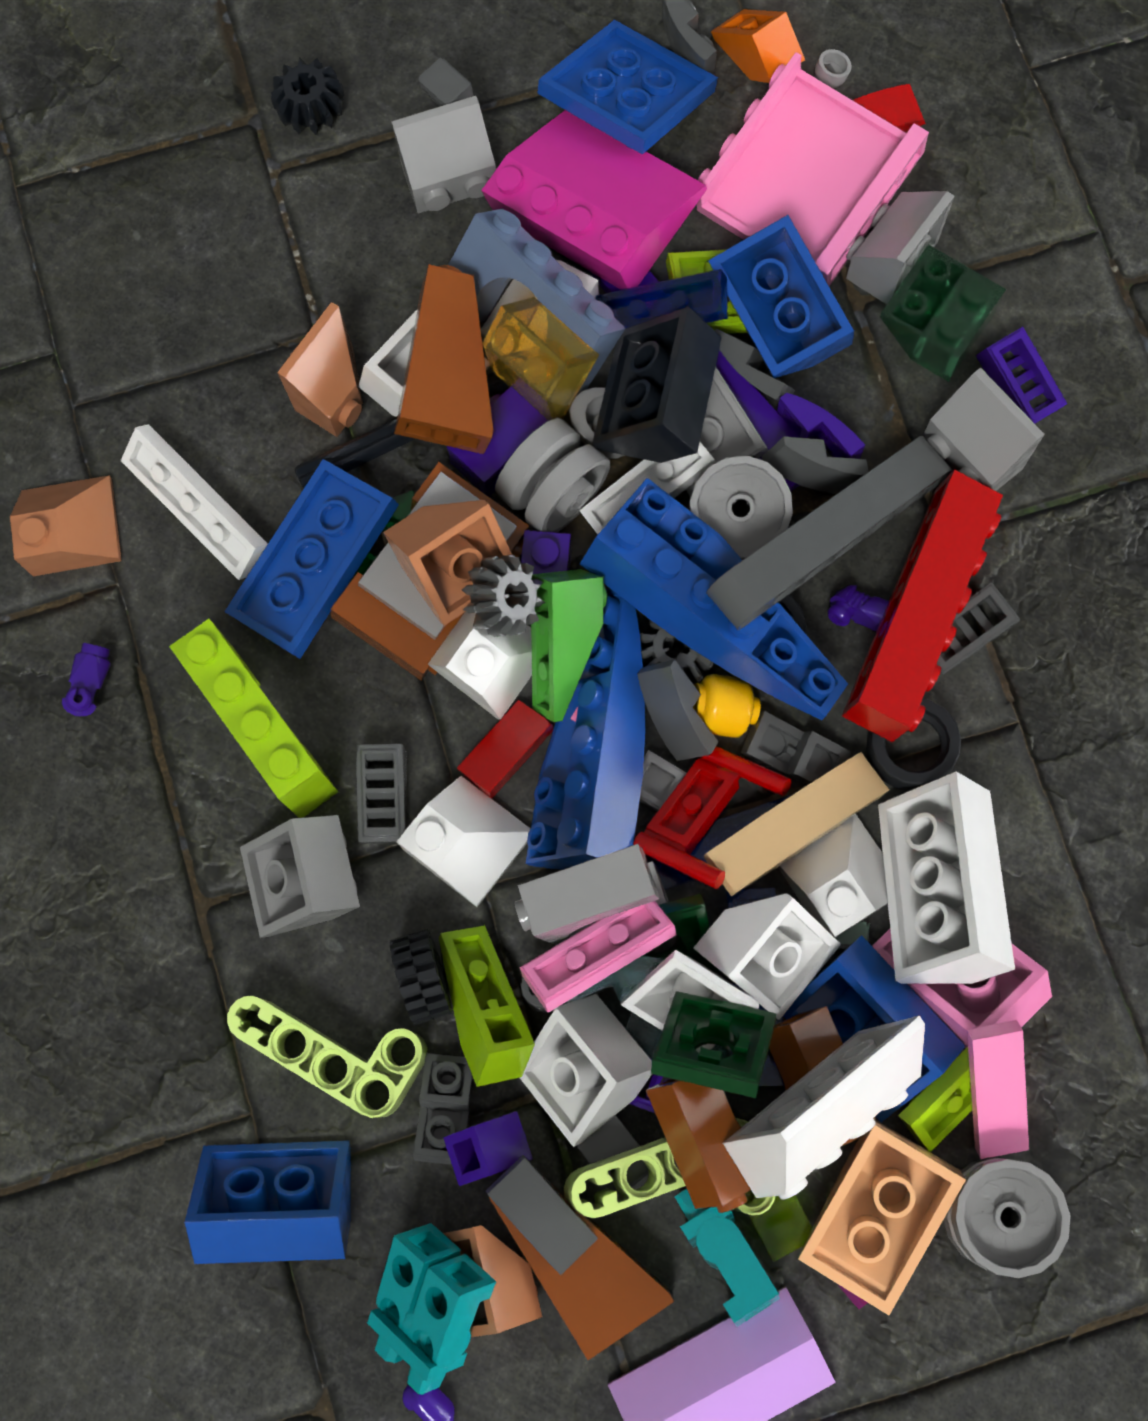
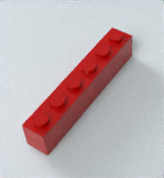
(924, 607)

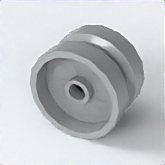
(552, 476)
(756, 484)
(1037, 1222)

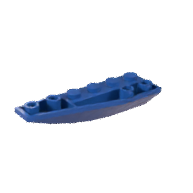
(665, 563)
(595, 765)

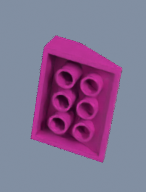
(594, 198)

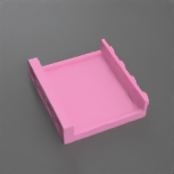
(810, 159)

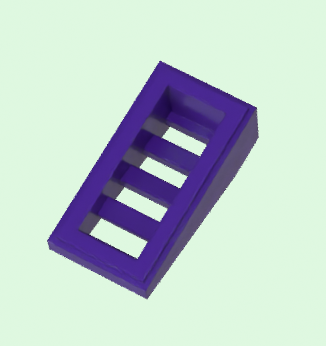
(1028, 357)

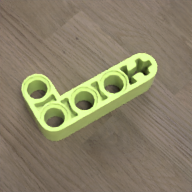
(321, 1049)
(662, 1178)

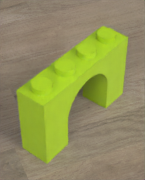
(253, 719)

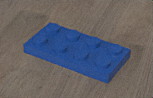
(311, 558)

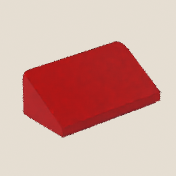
(505, 748)

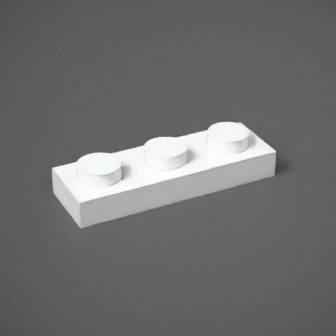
(670, 476)

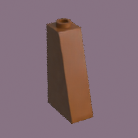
(446, 372)
(601, 1292)

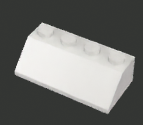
(945, 884)
(828, 1108)

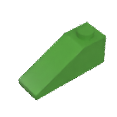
(564, 636)

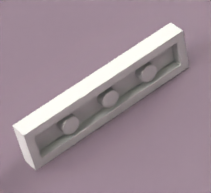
(193, 501)

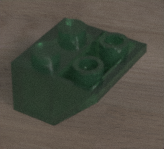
(941, 311)

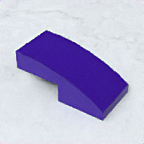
(816, 423)

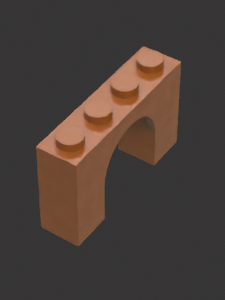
(388, 630)
(701, 1119)

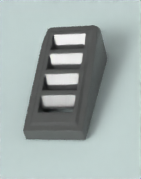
(445, 83)
(1001, 609)
(381, 752)

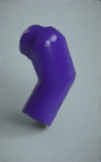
(429, 1406)

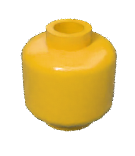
(727, 705)

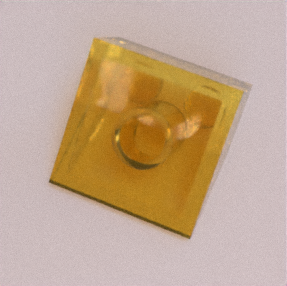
(538, 356)

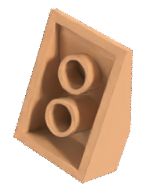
(881, 1216)

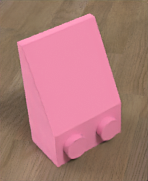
(987, 1002)

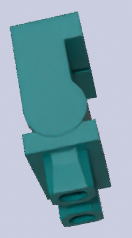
(728, 1251)
(427, 1305)

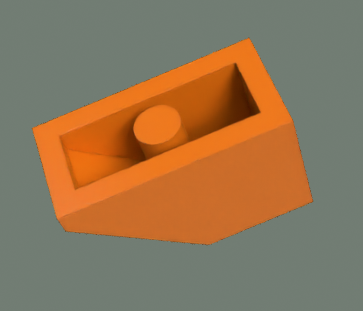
(758, 42)

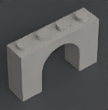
(588, 892)

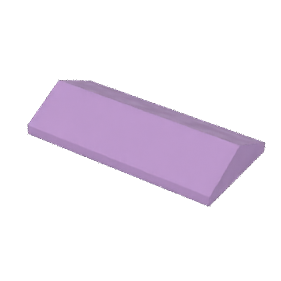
(729, 1371)

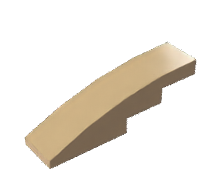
(796, 823)

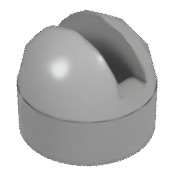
(837, 68)

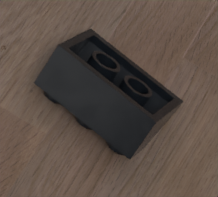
(658, 388)

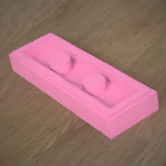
(596, 953)
(998, 1089)

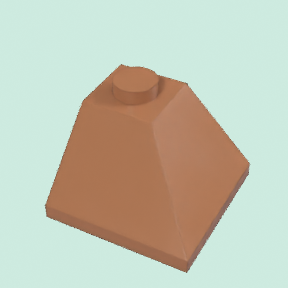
(324, 375)
(66, 526)
(441, 546)
(515, 1292)

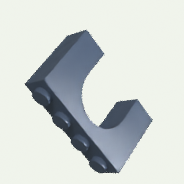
(501, 250)

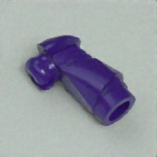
(854, 605)
(86, 676)

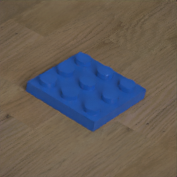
(627, 86)

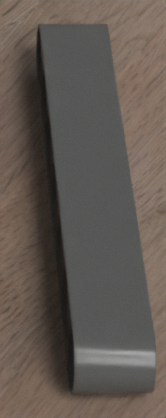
(827, 533)

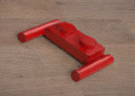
(696, 806)

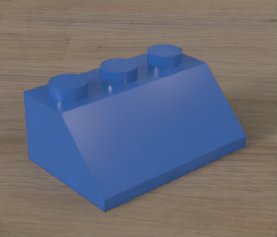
(783, 299)
(863, 995)
(271, 1202)

